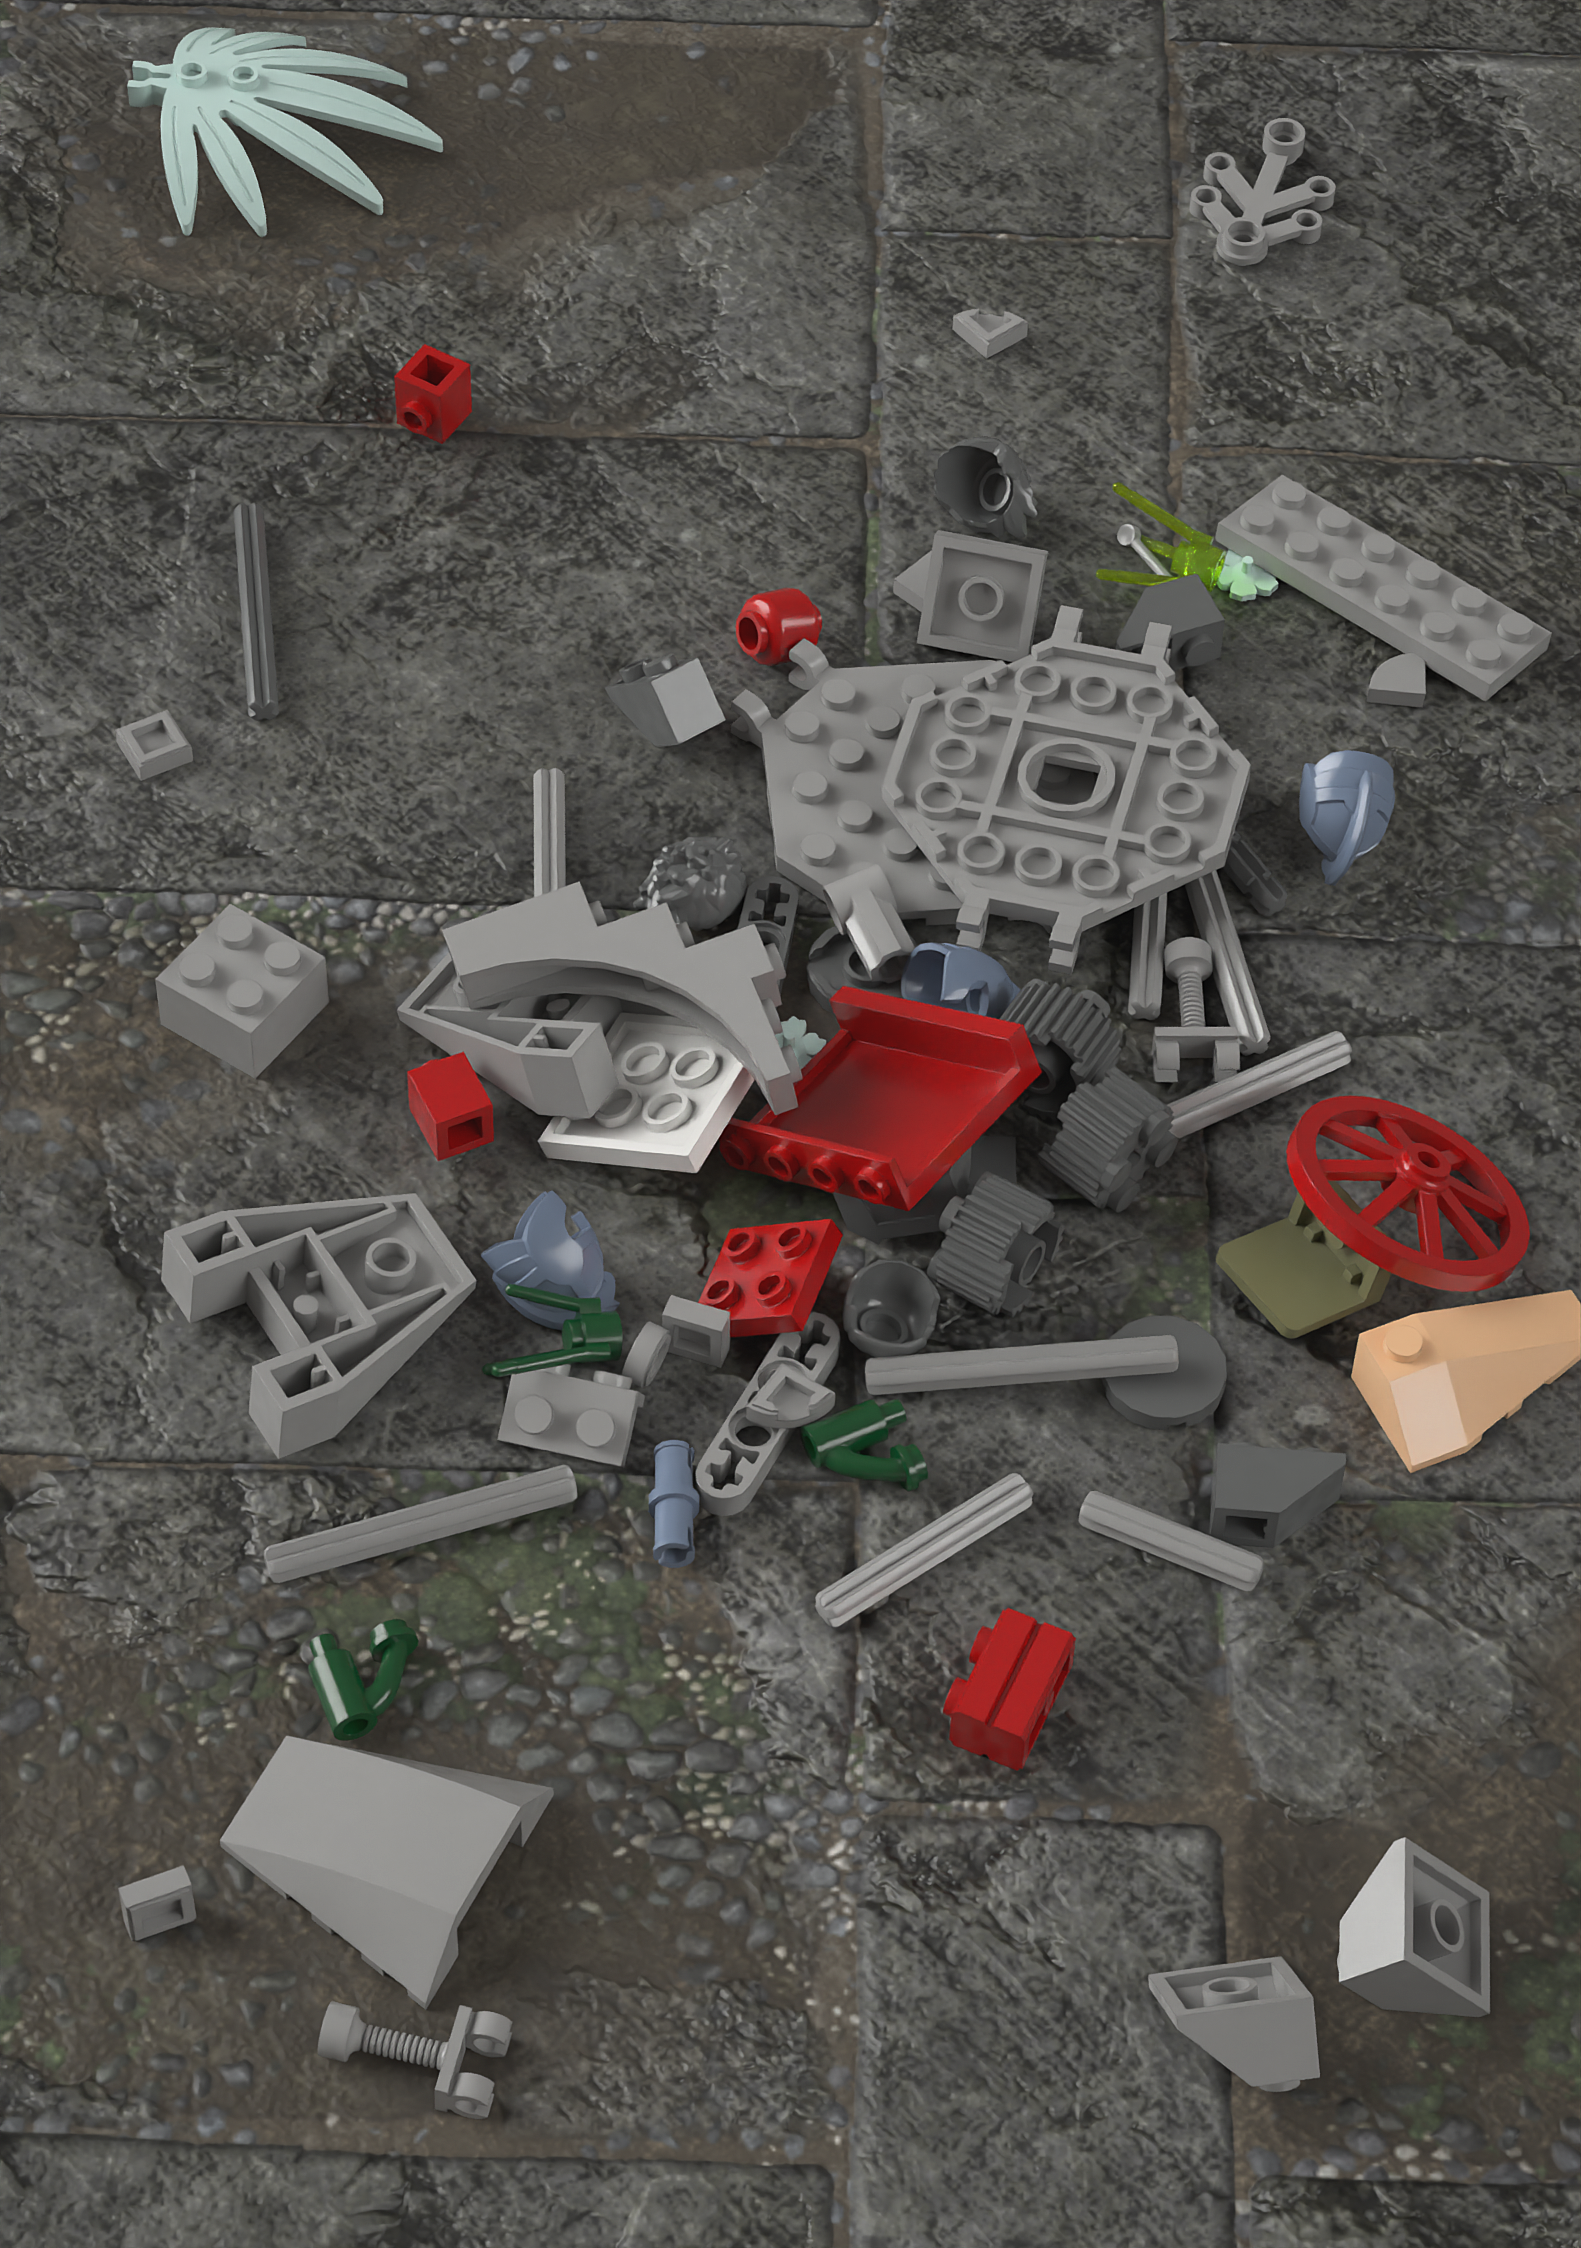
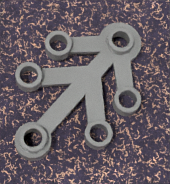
(1244, 238)

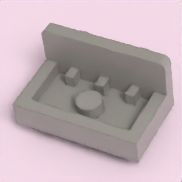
(571, 1414)

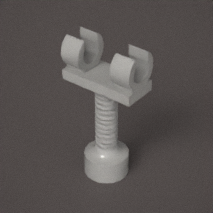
(1188, 964)
(461, 2092)

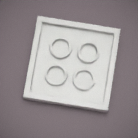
(669, 1099)

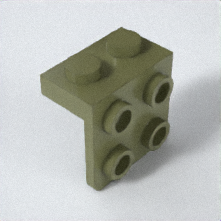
(1302, 1271)

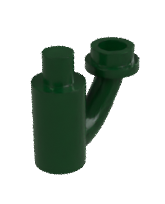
(840, 1436)
(345, 1700)

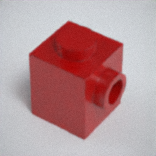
(433, 393)
(450, 1106)

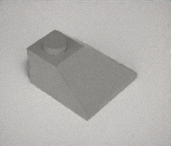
(1418, 1937)
(1247, 2017)

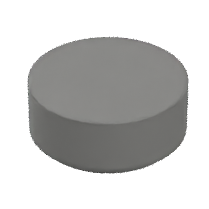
(647, 1354)

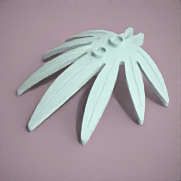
(242, 80)

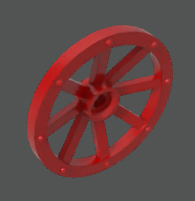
(1415, 1180)

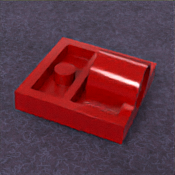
(771, 1275)

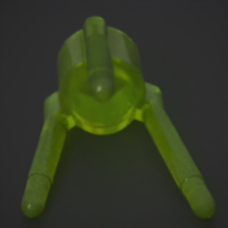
(1188, 558)

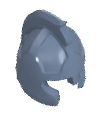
(1345, 807)
(957, 979)
(552, 1261)

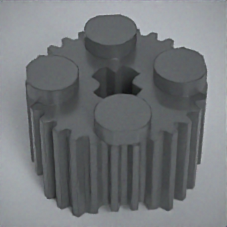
(1067, 1039)
(1110, 1140)
(995, 1244)

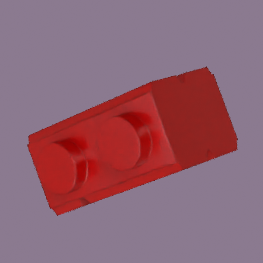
(1010, 1687)

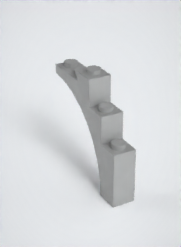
(569, 947)

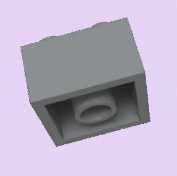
(242, 990)

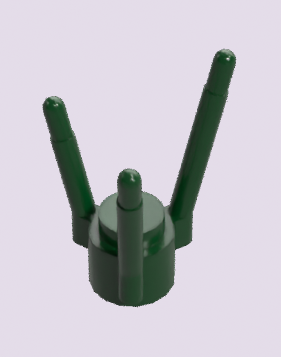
(586, 1338)

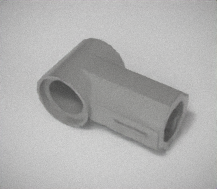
(868, 913)

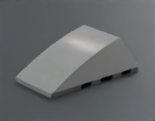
(381, 1848)

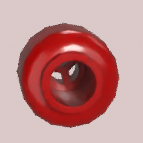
(775, 623)

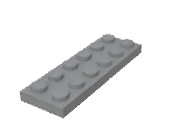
(1383, 587)

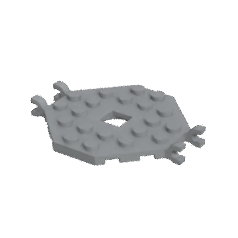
(829, 770)
(1157, 811)

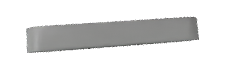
(757, 1461)

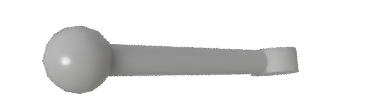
(1131, 537)

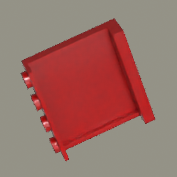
(888, 1100)

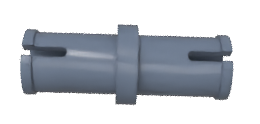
(673, 1504)

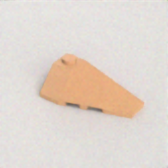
(1461, 1369)

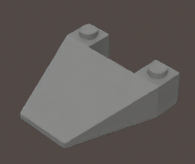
(532, 1047)
(336, 1290)

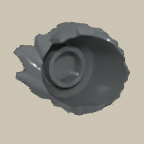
(985, 487)
(698, 881)

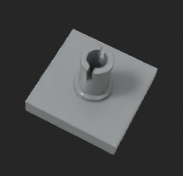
(982, 596)

